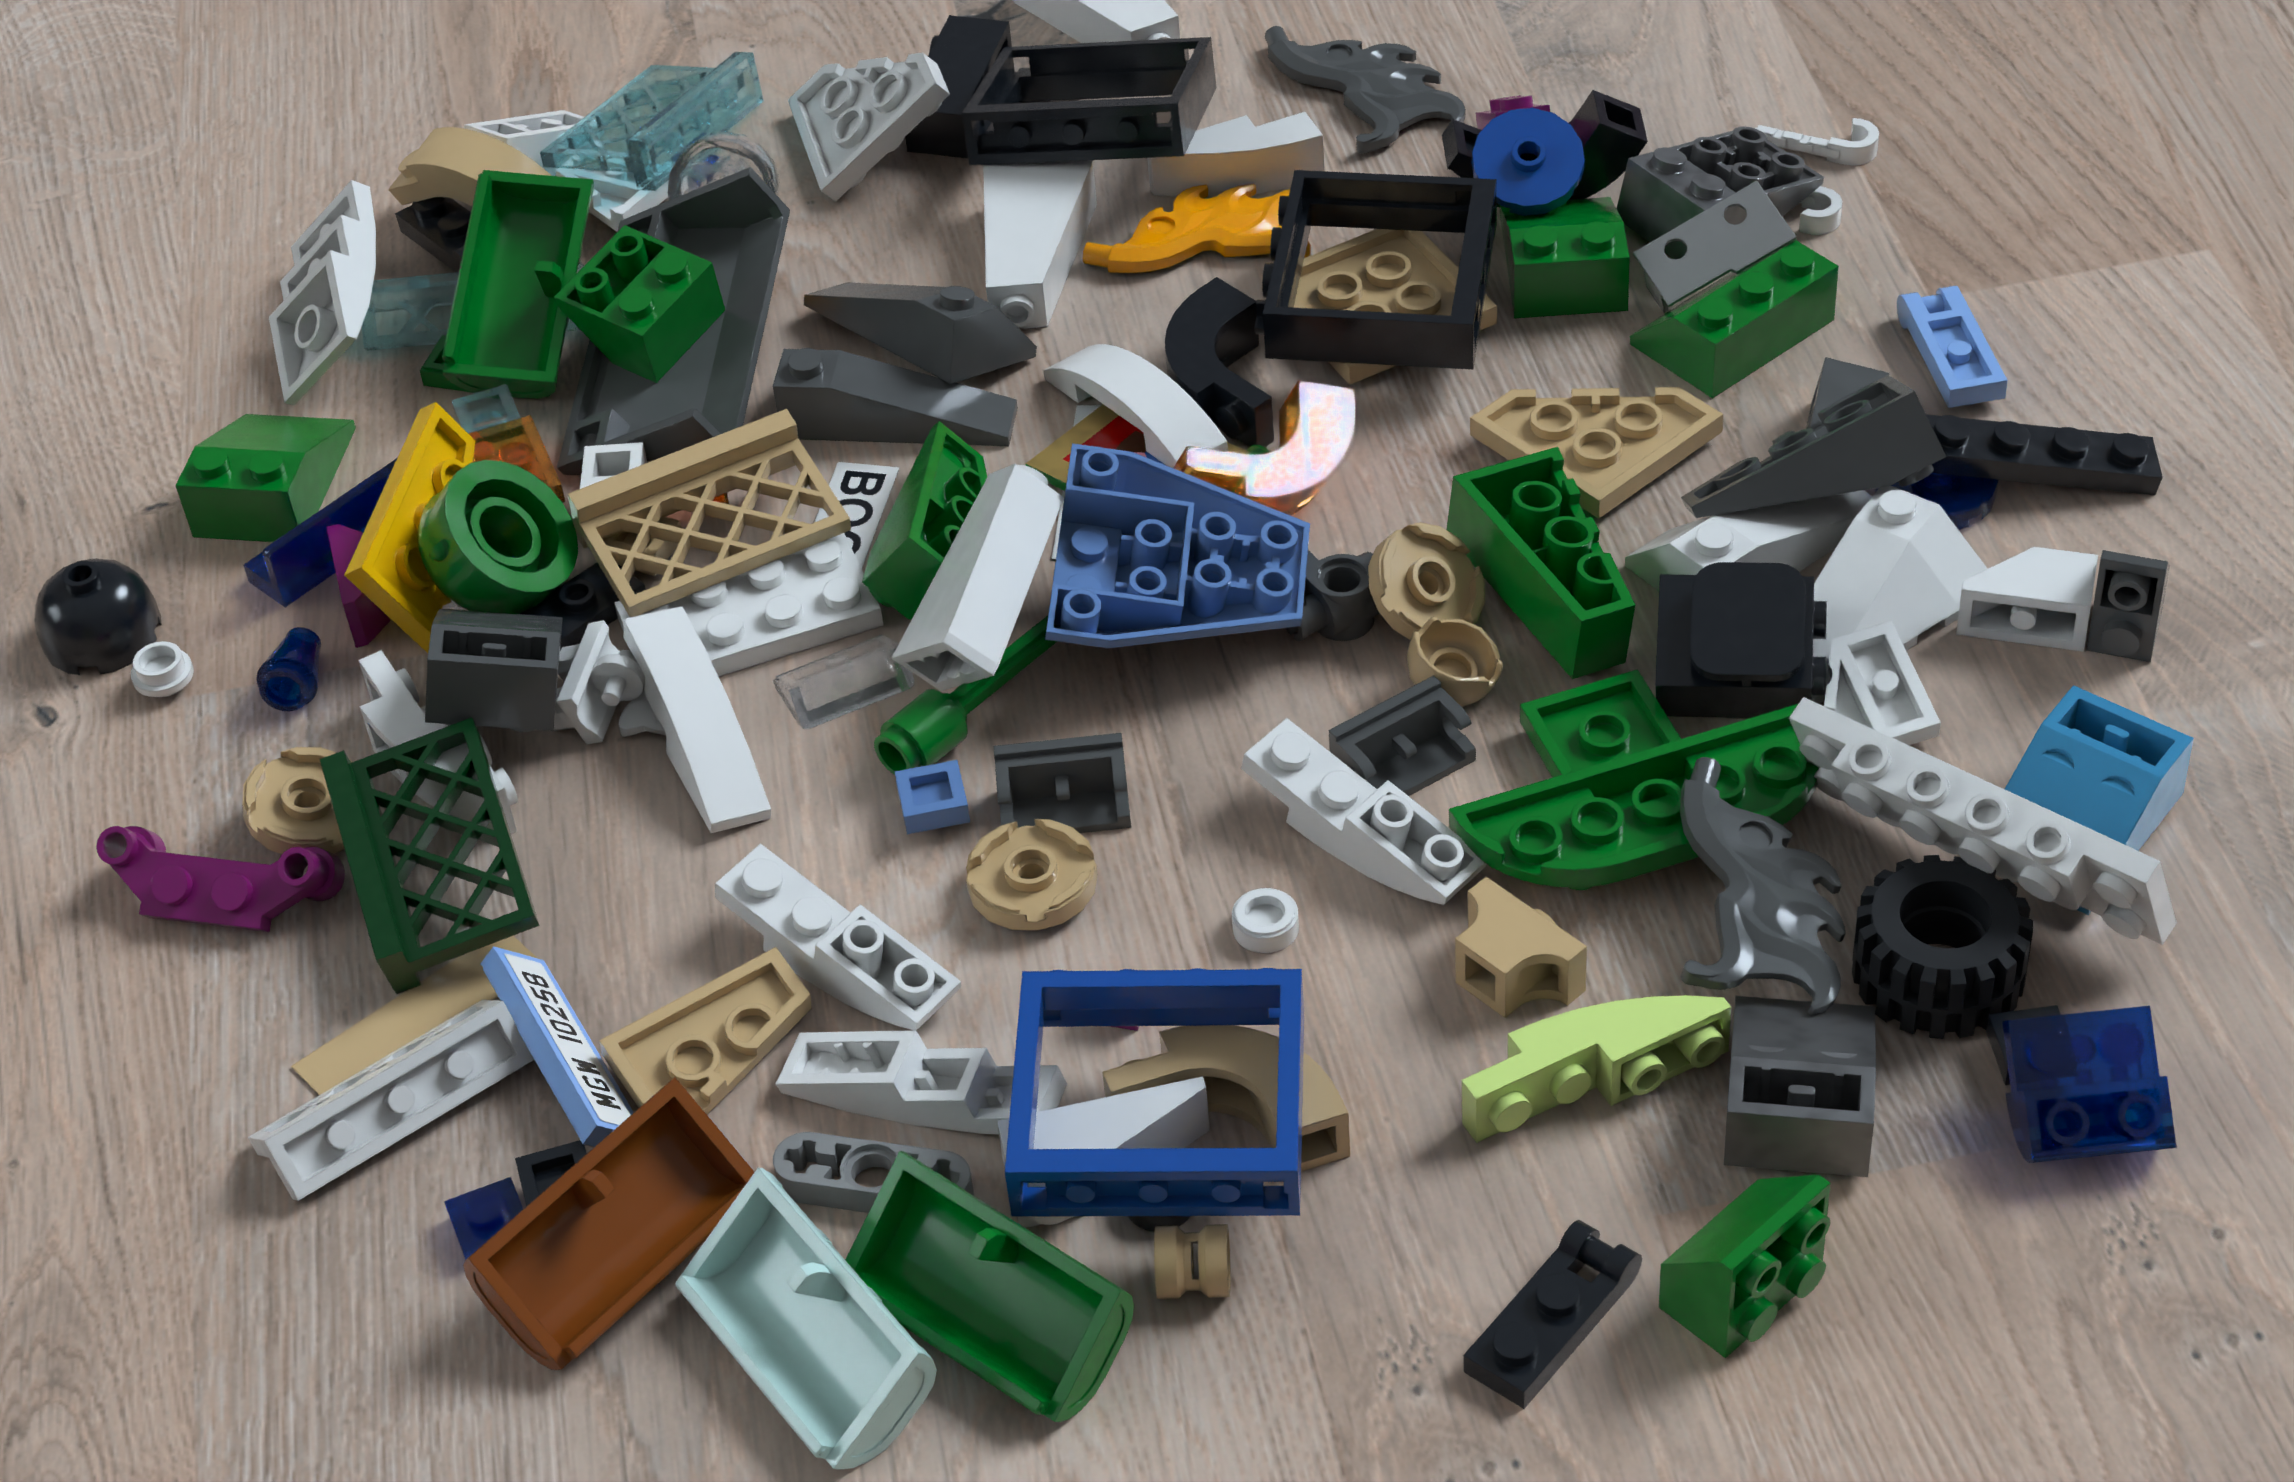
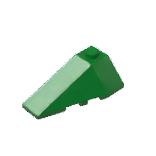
(924, 520)

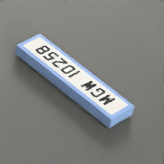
(558, 1044)

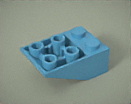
(2104, 768)

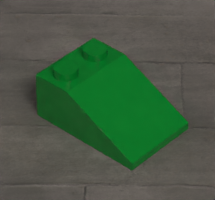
(1567, 259)
(261, 475)

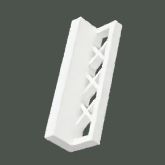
(393, 1097)

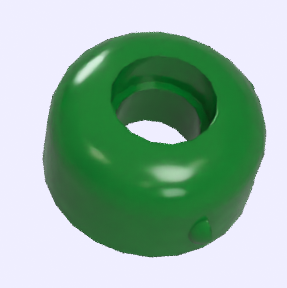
(497, 539)

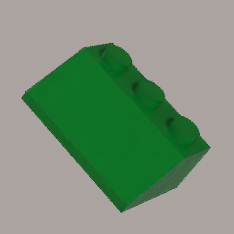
(1744, 319)

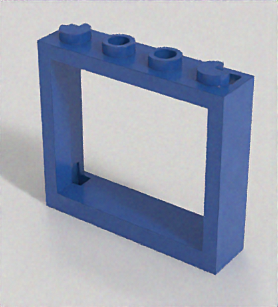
(1157, 1178)

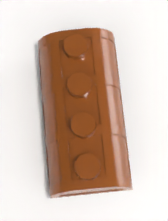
(609, 1228)

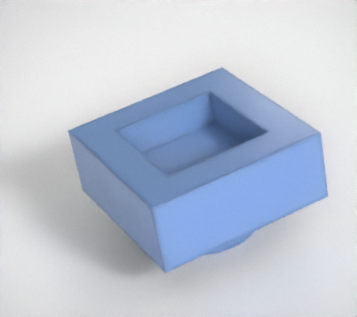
(932, 797)

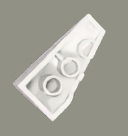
(1779, 533)
(1894, 564)

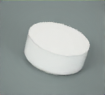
(1265, 920)

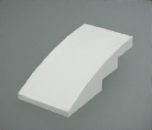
(325, 291)

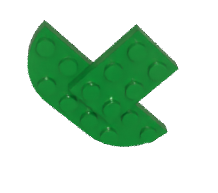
(1620, 786)

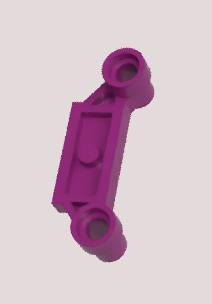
(213, 888)

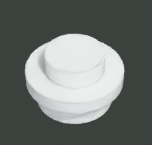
(161, 669)

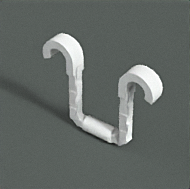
(1824, 204)

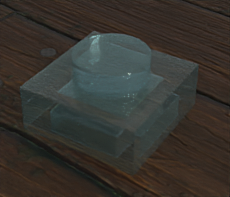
(485, 409)

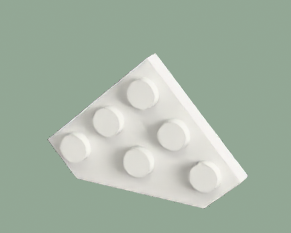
(863, 114)

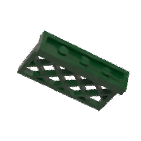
(381, 879)

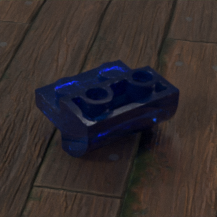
(2086, 1085)

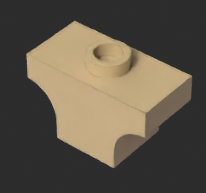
(1516, 953)

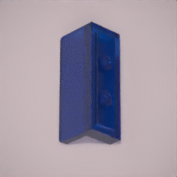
(304, 554)

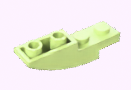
(1607, 1046)

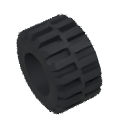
(1935, 985)

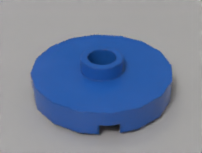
(1536, 184)

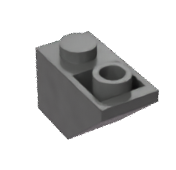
(2127, 605)

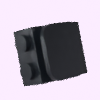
(1738, 640)

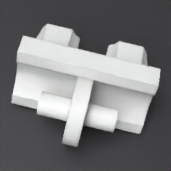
(594, 683)

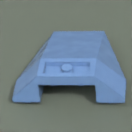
(1168, 556)

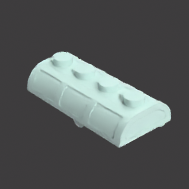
(807, 1327)

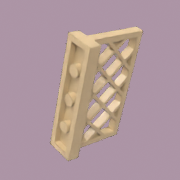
(689, 483)

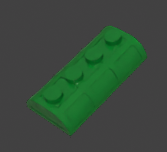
(514, 261)
(990, 1291)

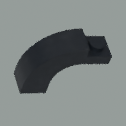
(1609, 136)
(1201, 343)

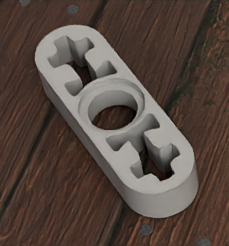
(853, 1157)

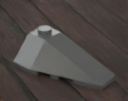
(929, 326)

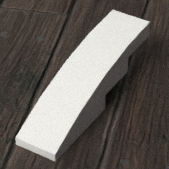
(697, 719)
(904, 1082)

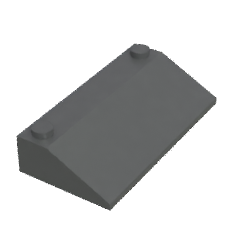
(707, 391)

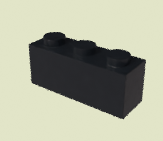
(964, 56)

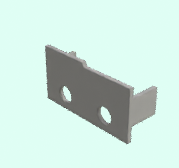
(1714, 246)

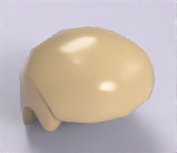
(1458, 656)

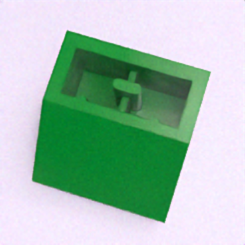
(643, 302)
(1749, 1262)

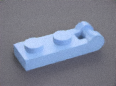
(1952, 346)

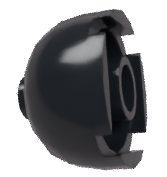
(95, 616)

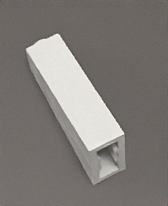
(1107, 19)
(1033, 233)
(982, 581)

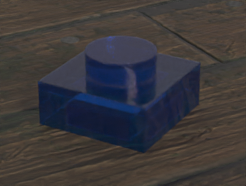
(482, 1213)

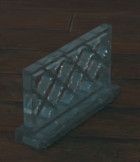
(657, 118)

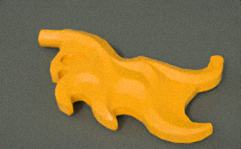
(1223, 223)

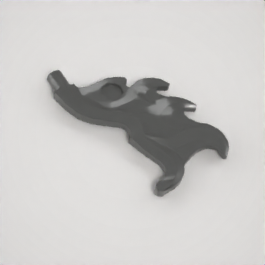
(1373, 82)
(1770, 900)

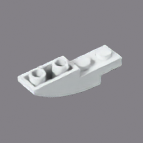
(397, 718)
(1363, 826)
(835, 949)

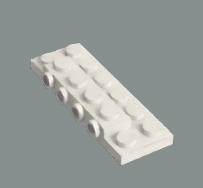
(1984, 824)

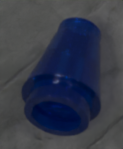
(291, 670)

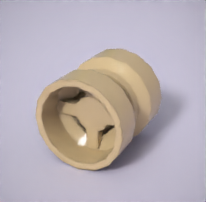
(1176, 1261)

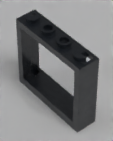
(1009, 131)
(1378, 203)

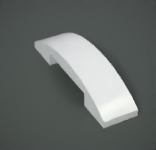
(1140, 396)

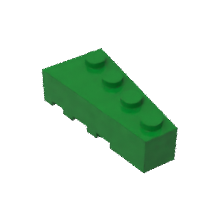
(1545, 559)

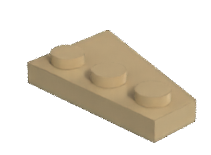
(710, 1033)

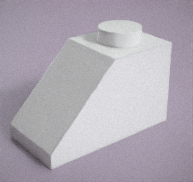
(2031, 599)

